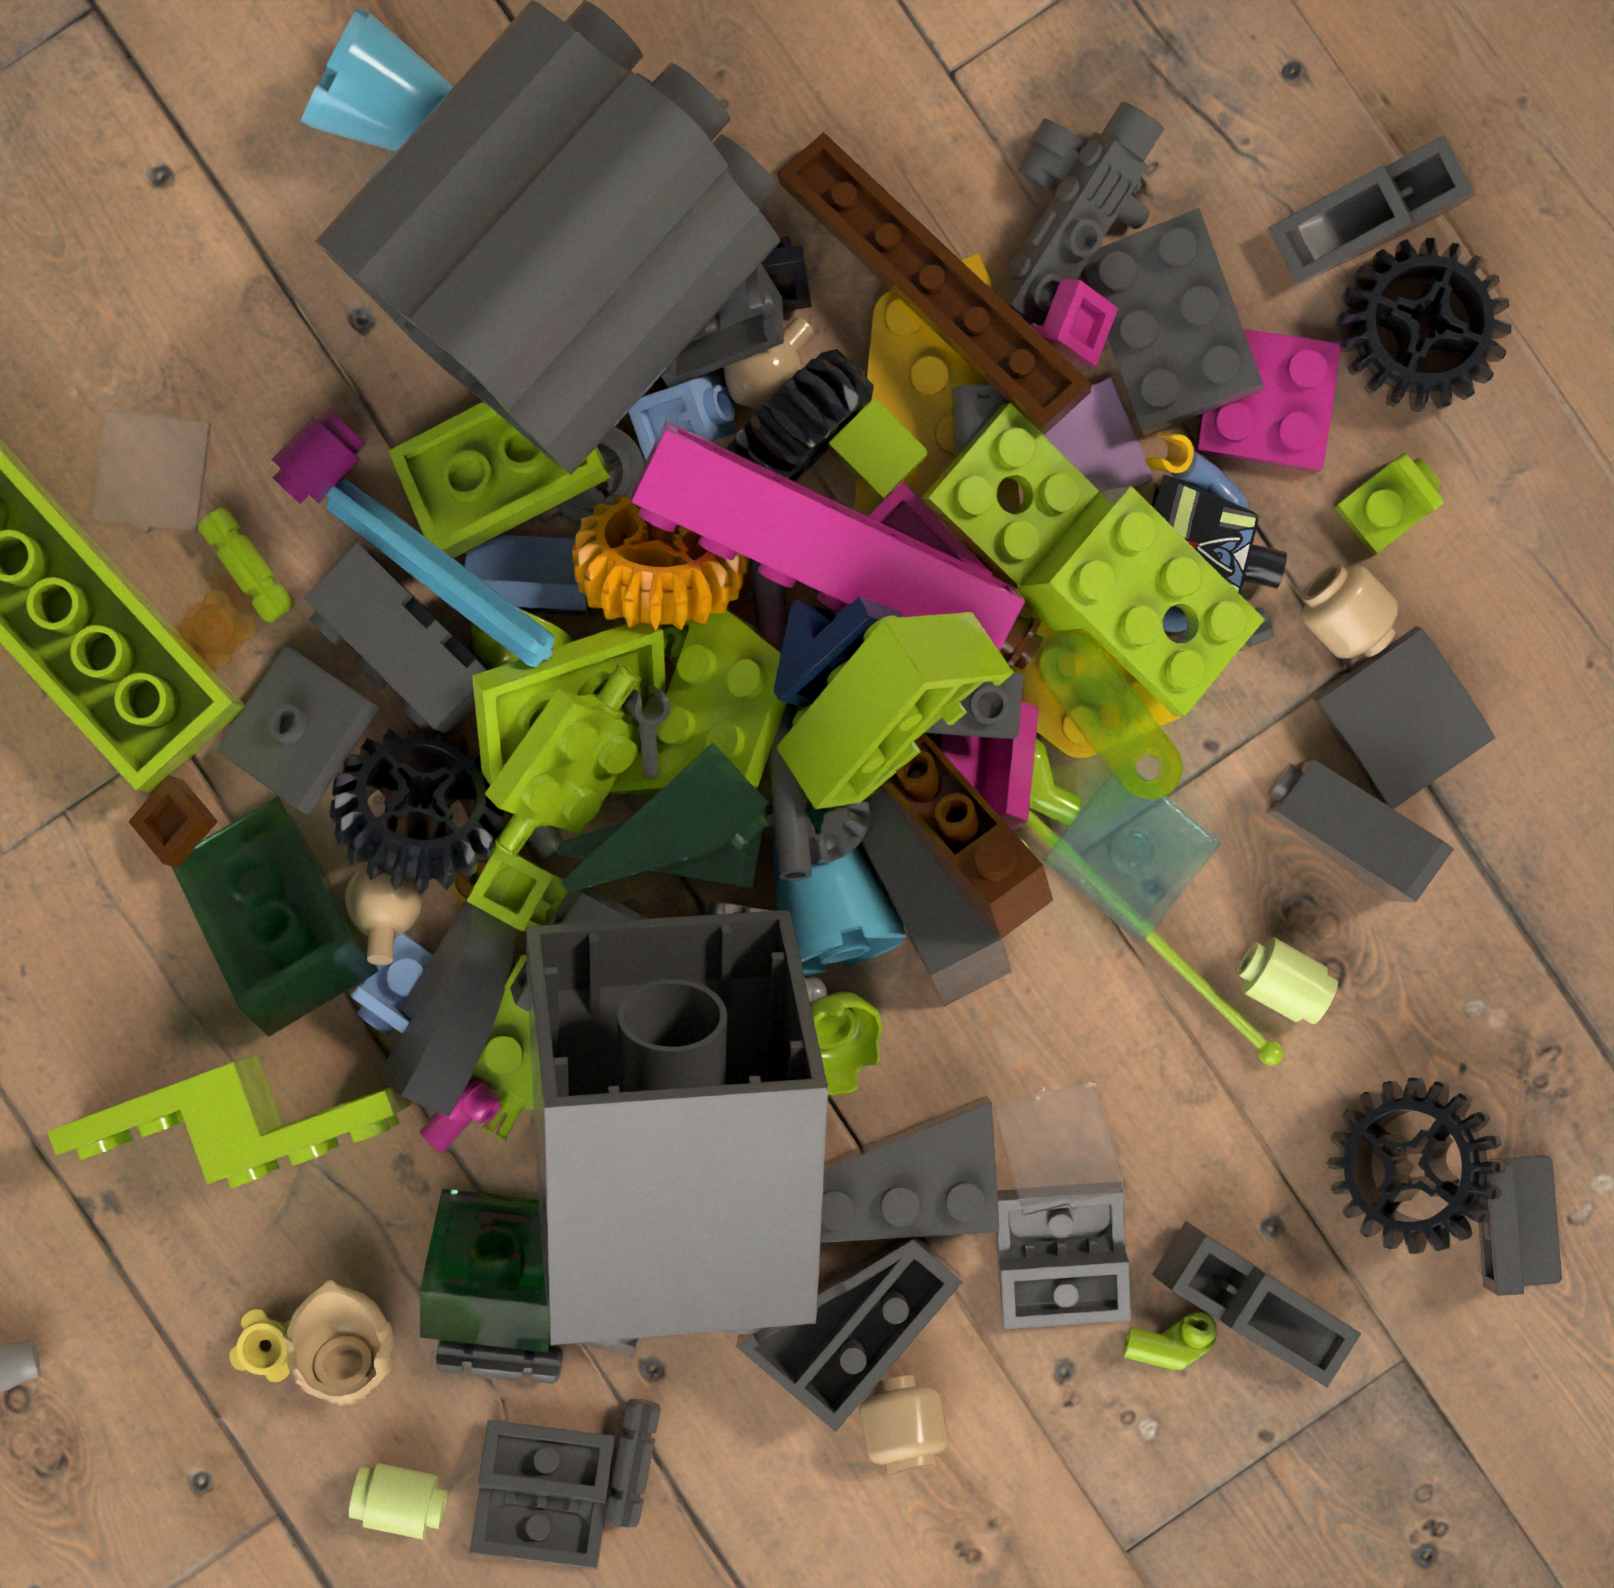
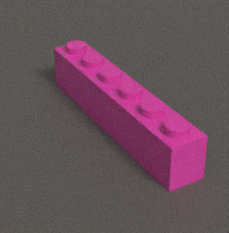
(809, 536)

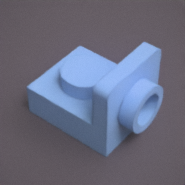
(695, 405)
(389, 988)

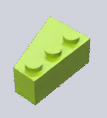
(884, 700)

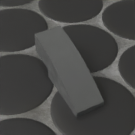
(1372, 210)
(452, 1011)
(1256, 1304)

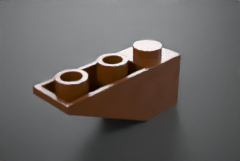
(969, 840)

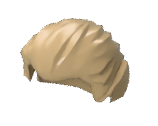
(339, 1344)

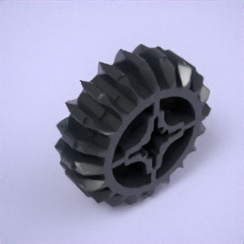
(1447, 332)
(804, 415)
(416, 830)
(1433, 1143)

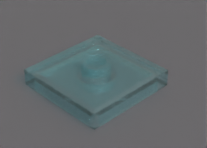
(1131, 856)

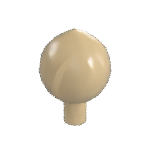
(762, 374)
(381, 911)

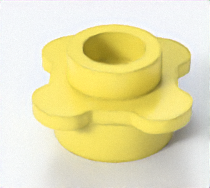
(248, 1353)

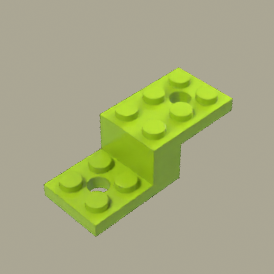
(1093, 559)
(231, 1123)

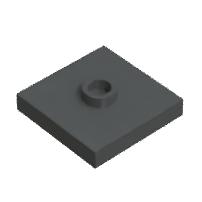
(297, 729)

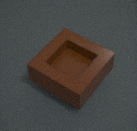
(173, 821)

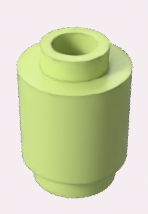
(1287, 981)
(398, 1500)

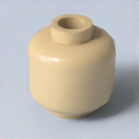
(1350, 611)
(903, 1425)

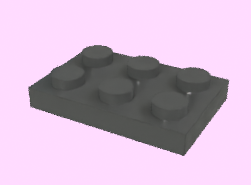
(1173, 323)

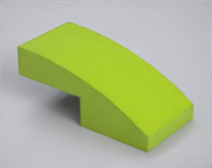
(517, 891)

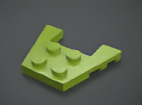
(716, 696)

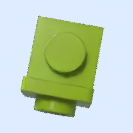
(1391, 502)

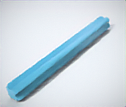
(441, 573)

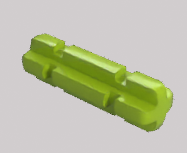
(245, 565)

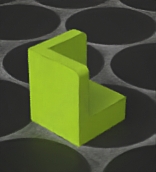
(877, 450)

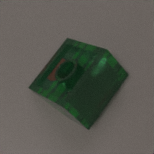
(485, 1273)

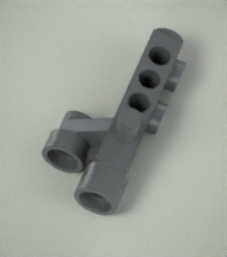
(1091, 193)

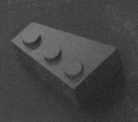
(397, 640)
(940, 922)
(916, 1181)
(859, 1330)

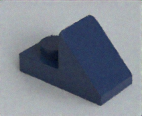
(819, 643)

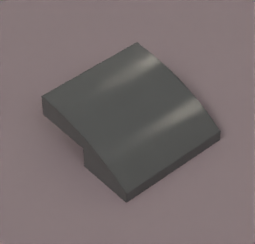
(1404, 717)
(1063, 1263)
(542, 1494)

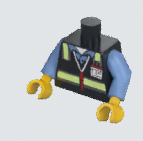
(1212, 519)

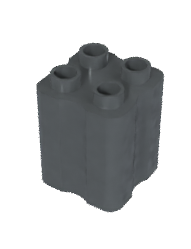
(559, 227)

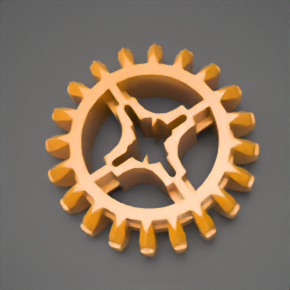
(649, 571)

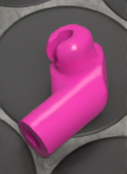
(474, 1104)

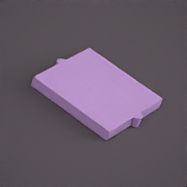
(1101, 441)

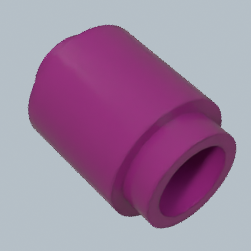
(317, 457)

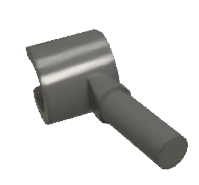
(648, 720)

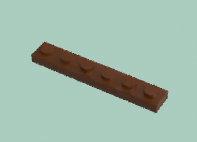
(934, 283)

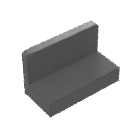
(1522, 1234)

